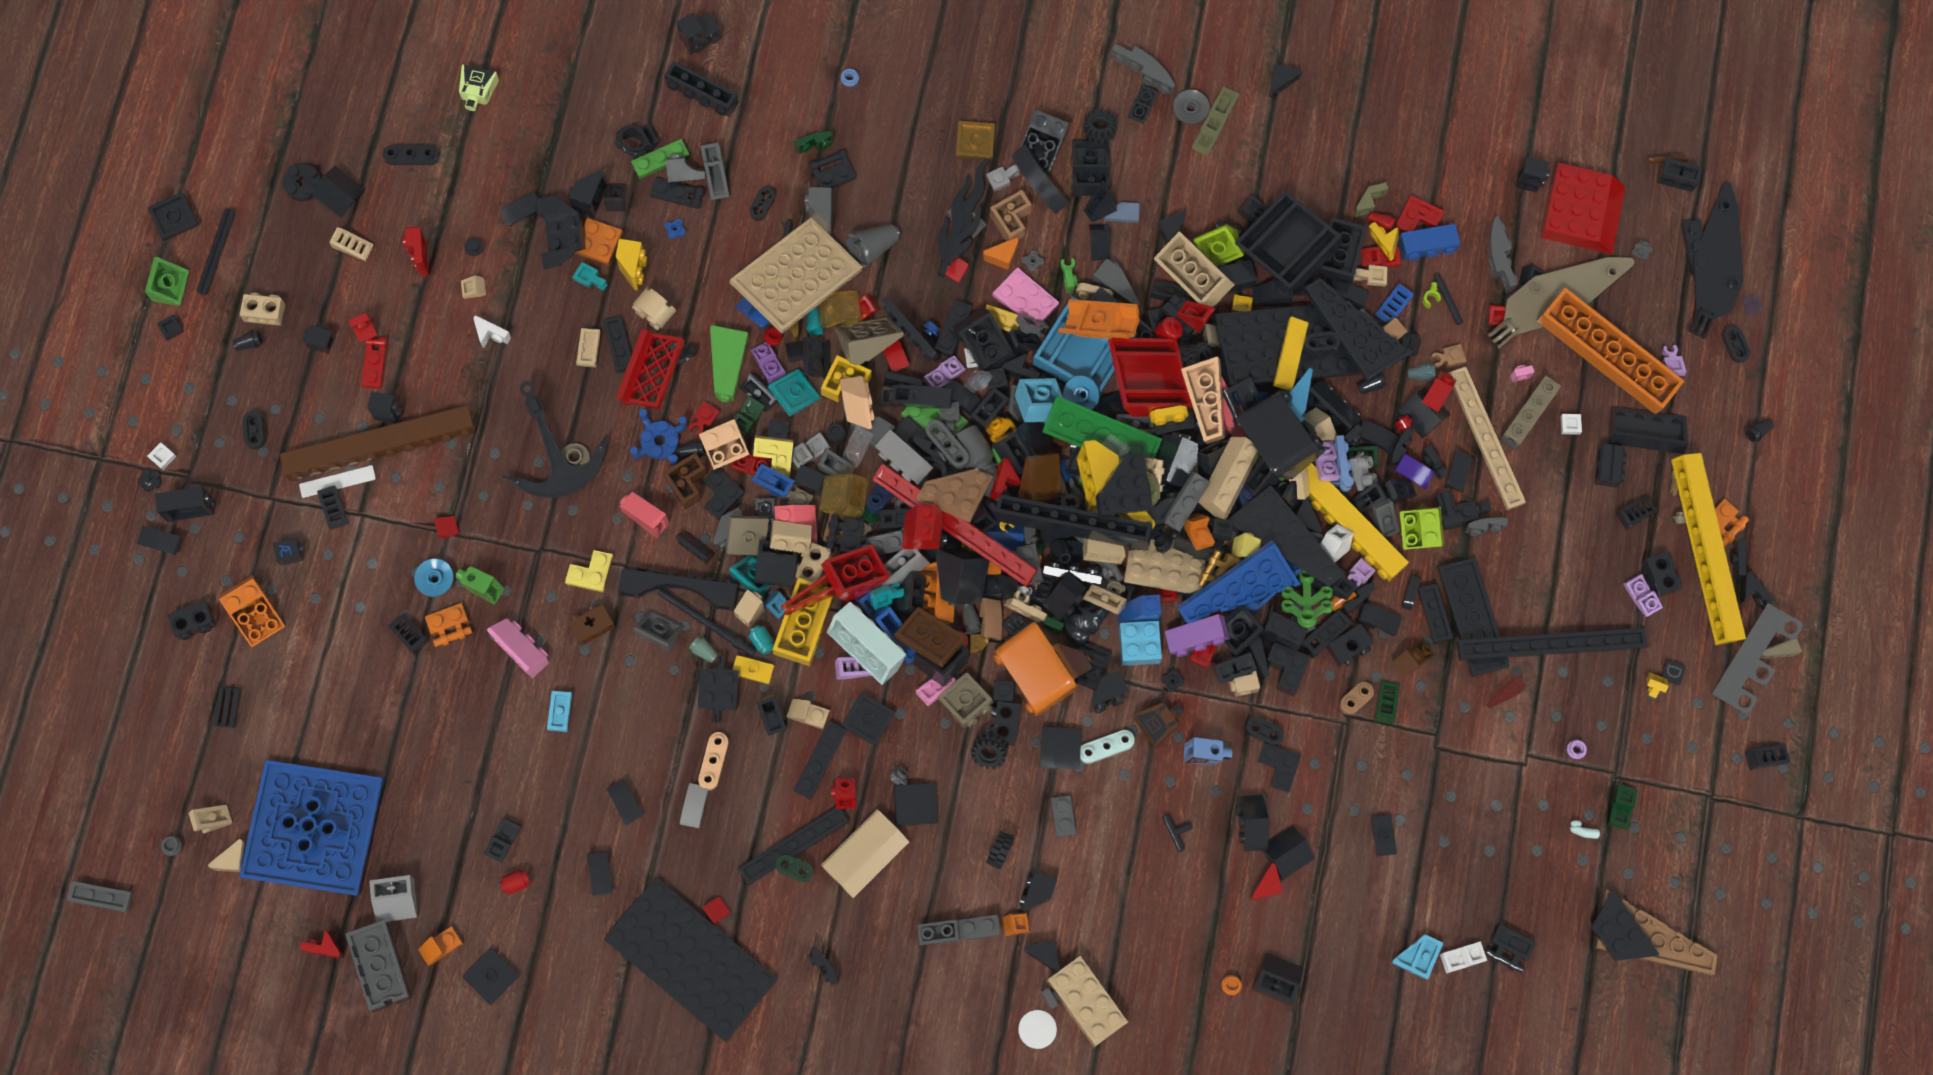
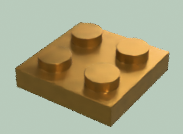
(975, 140)

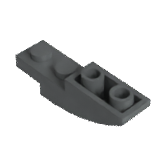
(1151, 71)
(1497, 250)
(959, 930)

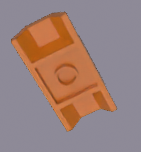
(1101, 319)

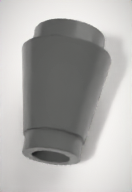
(971, 622)

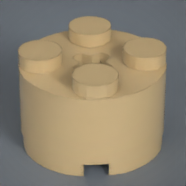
(654, 308)

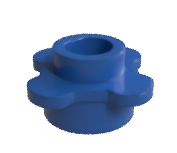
(675, 233)

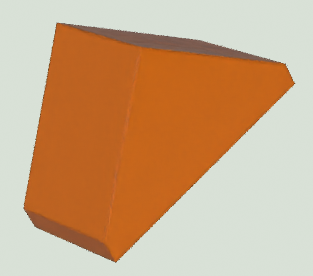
(1002, 254)

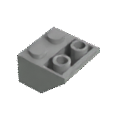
(393, 898)

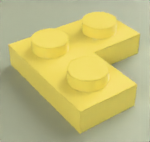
(778, 449)
(592, 577)

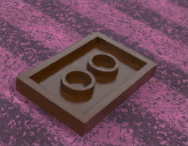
(930, 637)

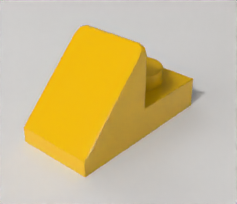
(1387, 242)

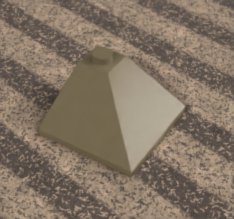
(867, 338)

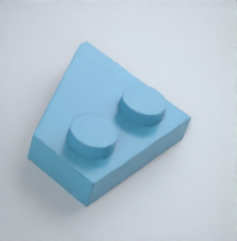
(1420, 956)

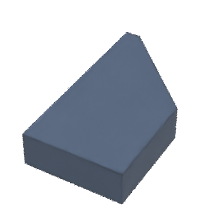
(1125, 213)

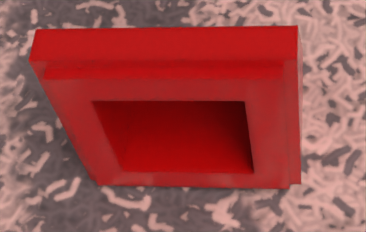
(957, 270)
(868, 306)
(1496, 313)
(446, 527)
(716, 910)

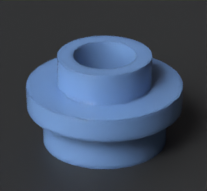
(849, 73)

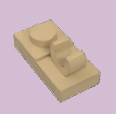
(1032, 612)

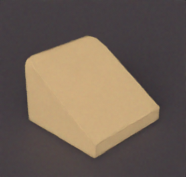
(473, 287)

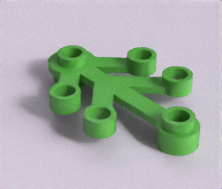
(1307, 617)

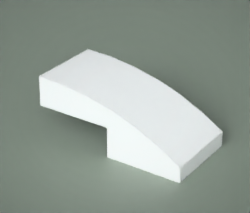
(1463, 957)

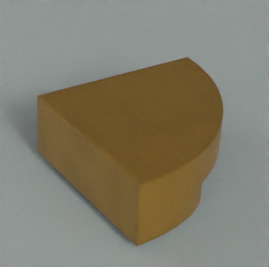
(977, 643)

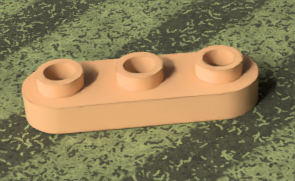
(717, 752)

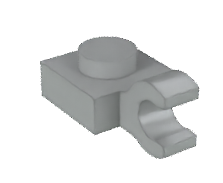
(1000, 178)

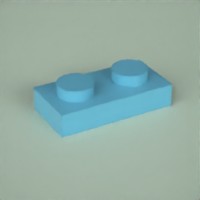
(559, 711)

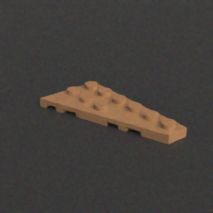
(1671, 945)

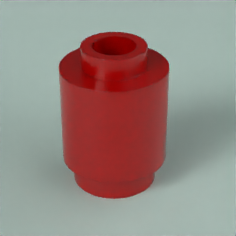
(514, 882)

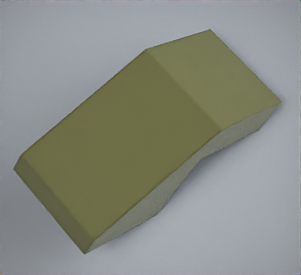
(1366, 204)

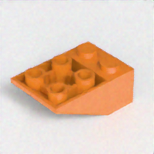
(251, 611)

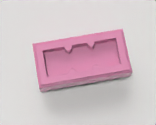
(931, 690)

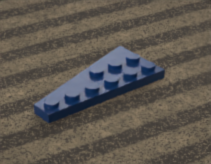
(1245, 582)

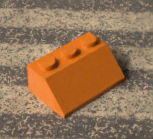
(932, 597)

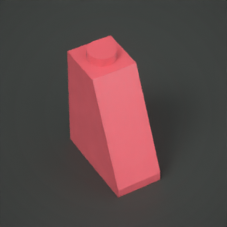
(644, 514)

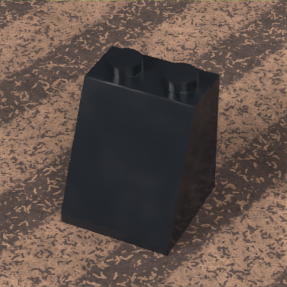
(1178, 458)
(961, 575)

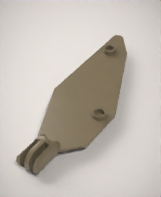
(1537, 294)

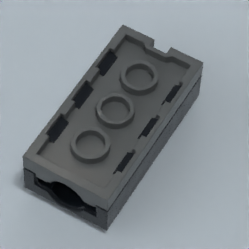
(378, 965)

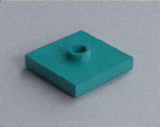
(794, 392)

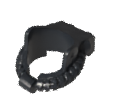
(644, 135)

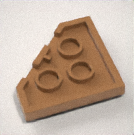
(957, 493)

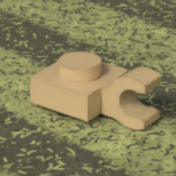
(1374, 275)

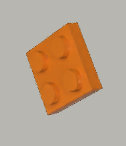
(599, 241)

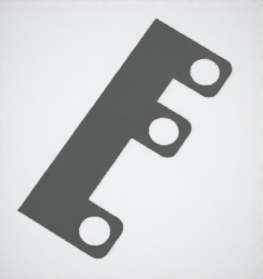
(1747, 658)

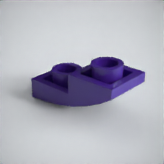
(1414, 471)

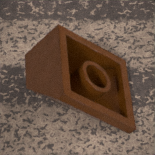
(1073, 660)

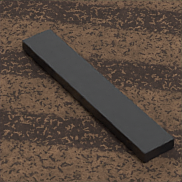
(794, 845)

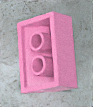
(519, 647)

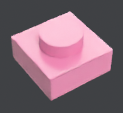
(1522, 373)

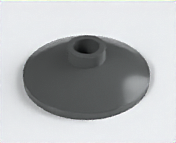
(1194, 100)

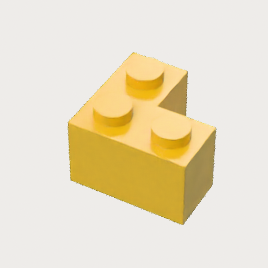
(841, 370)

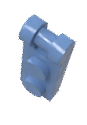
(1343, 464)

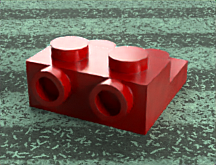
(417, 247)

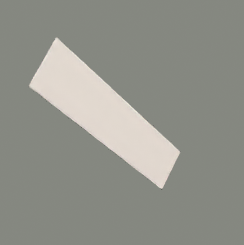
(339, 480)

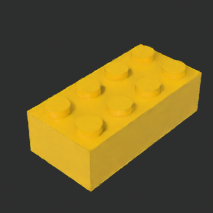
(802, 629)

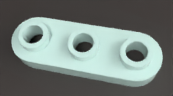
(1100, 753)

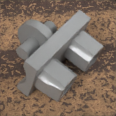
(1360, 472)

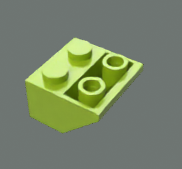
(1422, 528)

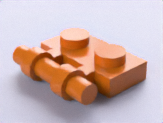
(1726, 514)
(448, 619)

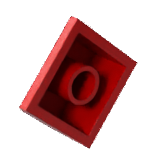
(922, 527)

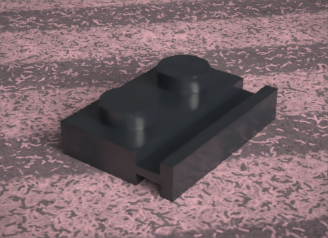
(815, 357)

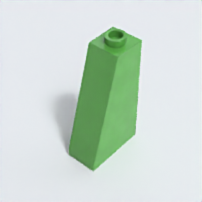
(727, 358)

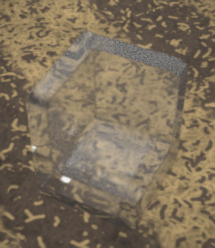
(1116, 446)

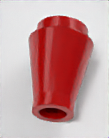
(1383, 220)

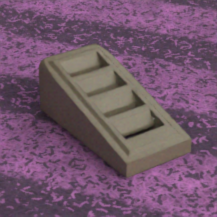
(1784, 649)

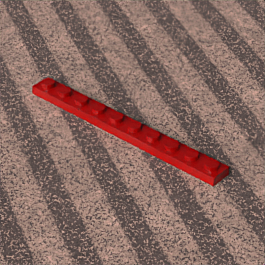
(961, 529)

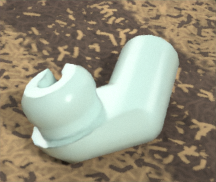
(1584, 832)

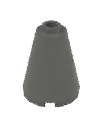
(871, 243)

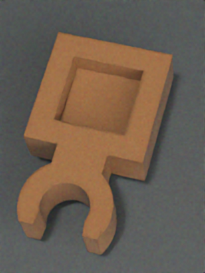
(1451, 356)

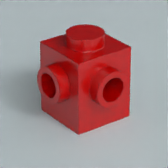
(844, 793)

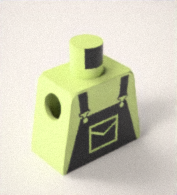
(477, 86)

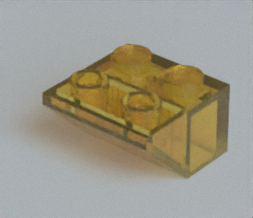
(844, 495)

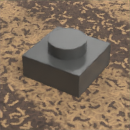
(1050, 998)

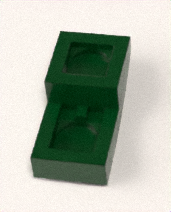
(749, 414)
(1622, 807)

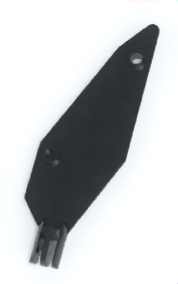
(1722, 277)

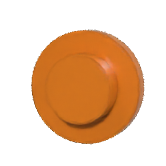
(1231, 985)

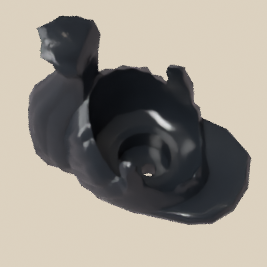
(1081, 626)

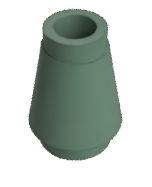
(703, 649)

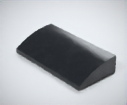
(1648, 430)

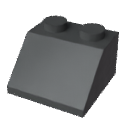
(819, 206)

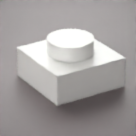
(1571, 424)
(161, 456)

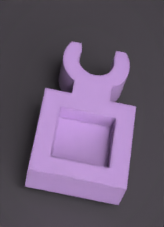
(1673, 362)
(1360, 572)

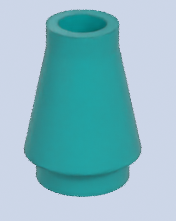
(813, 323)

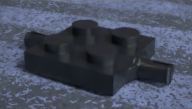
(718, 689)

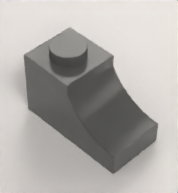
(680, 170)

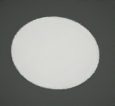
(1037, 1029)

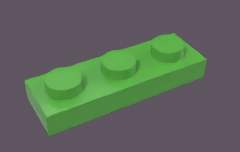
(656, 160)

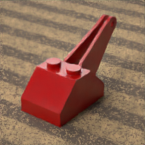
(850, 576)

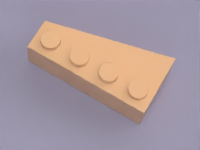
(1205, 392)

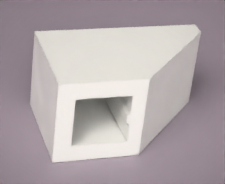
(1337, 542)

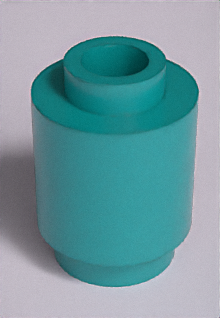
(762, 639)

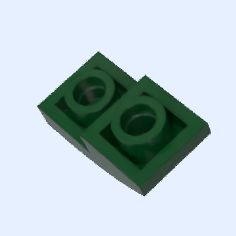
(819, 140)

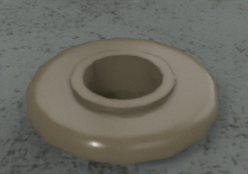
(576, 448)

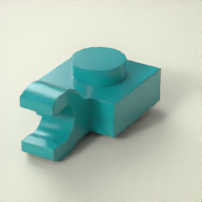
(587, 276)
(883, 596)

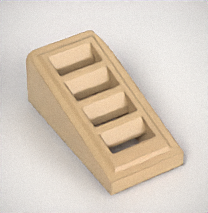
(337, 236)

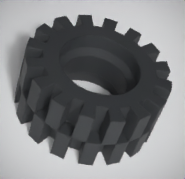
(1100, 118)
(1197, 353)
(988, 759)
(1000, 850)

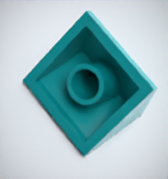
(744, 574)

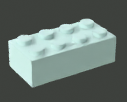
(866, 643)

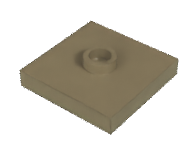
(745, 534)

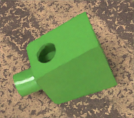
(480, 584)

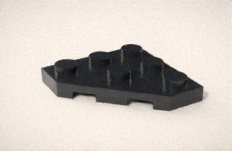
(1125, 488)

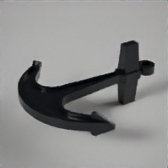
(564, 477)

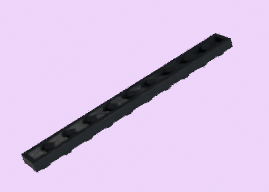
(1551, 644)

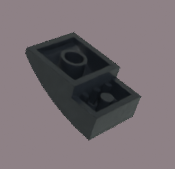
(1089, 166)

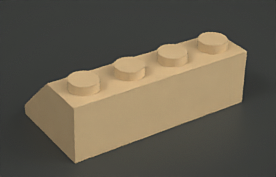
(1229, 477)

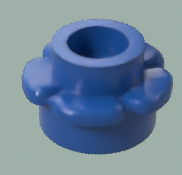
(930, 329)

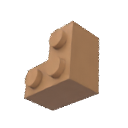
(1008, 213)

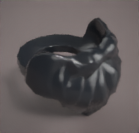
(686, 353)

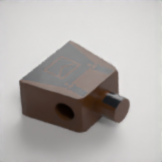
(1158, 722)

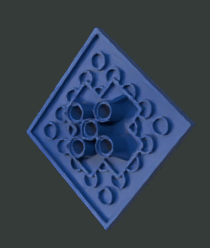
(333, 860)

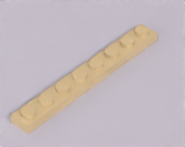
(1487, 439)

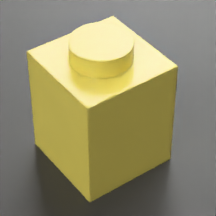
(1245, 545)

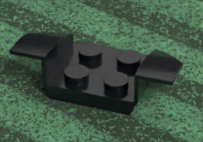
(563, 230)

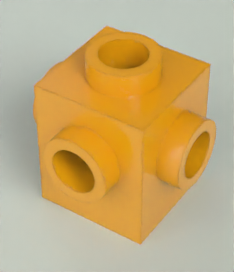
(999, 428)

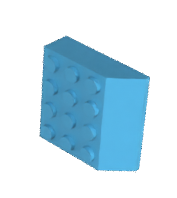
(1074, 356)

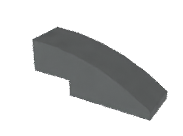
(714, 171)

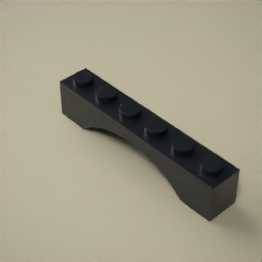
(639, 583)

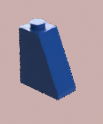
(1141, 610)

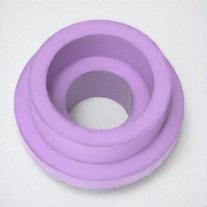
(1582, 749)

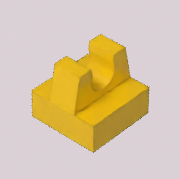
(1656, 684)

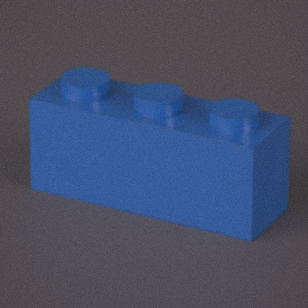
(1429, 242)

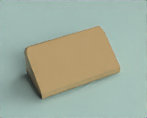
(1105, 599)

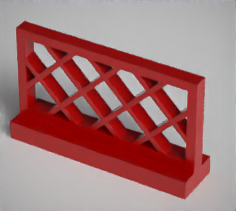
(638, 367)

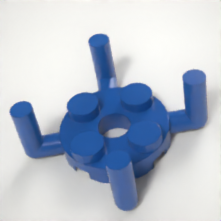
(655, 430)

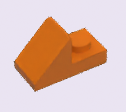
(1198, 531)
(440, 946)

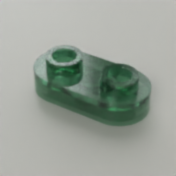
(793, 867)

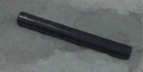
(215, 252)

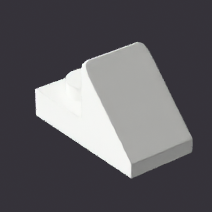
(486, 330)

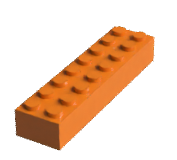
(1610, 351)

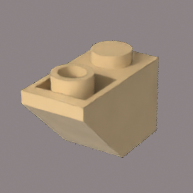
(749, 608)

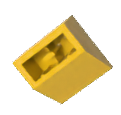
(631, 261)

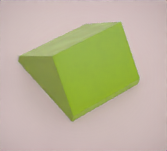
(1219, 245)

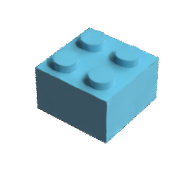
(1036, 398)
(1139, 643)

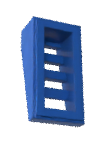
(1404, 300)

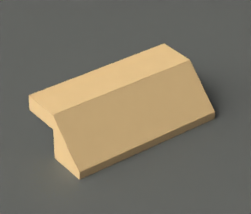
(865, 853)

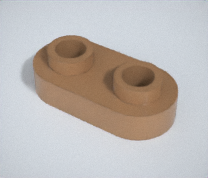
(1357, 698)

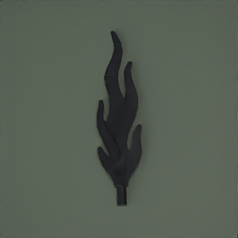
(952, 246)

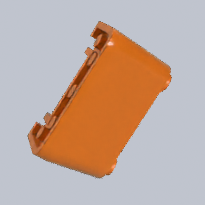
(1035, 669)

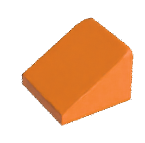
(1016, 924)

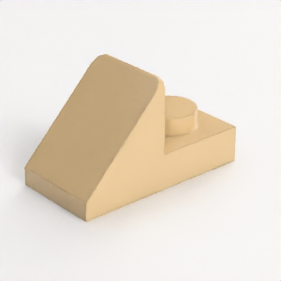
(808, 713)
(210, 818)

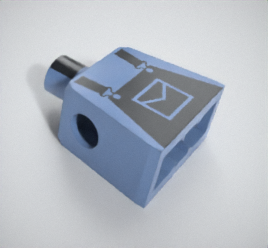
(1205, 751)

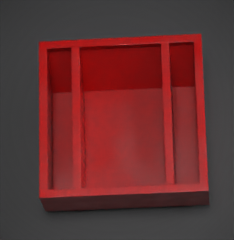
(1583, 208)
(1149, 374)

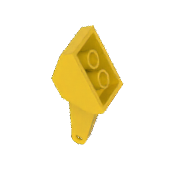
(1095, 467)

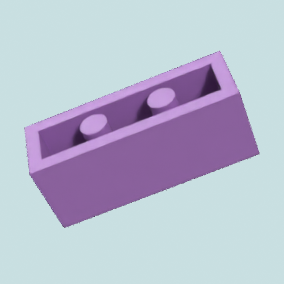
(1197, 635)

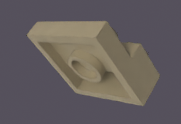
(966, 701)

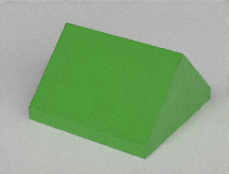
(166, 282)

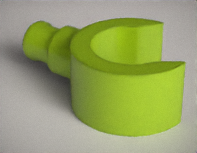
(1432, 292)

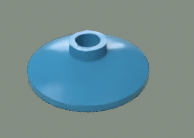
(1076, 386)
(430, 569)

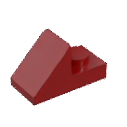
(363, 327)
(1004, 477)
(328, 947)

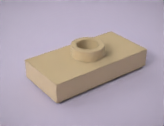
(588, 347)

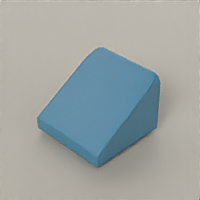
(774, 602)

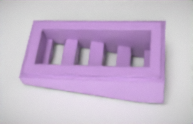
(840, 674)

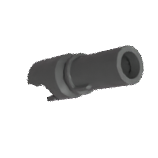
(979, 455)

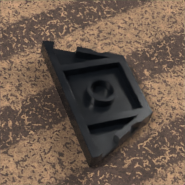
(1621, 932)

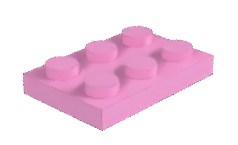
(1025, 296)

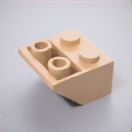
(857, 401)
(724, 444)

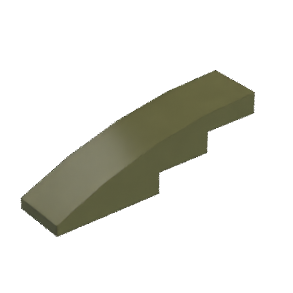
(1215, 121)

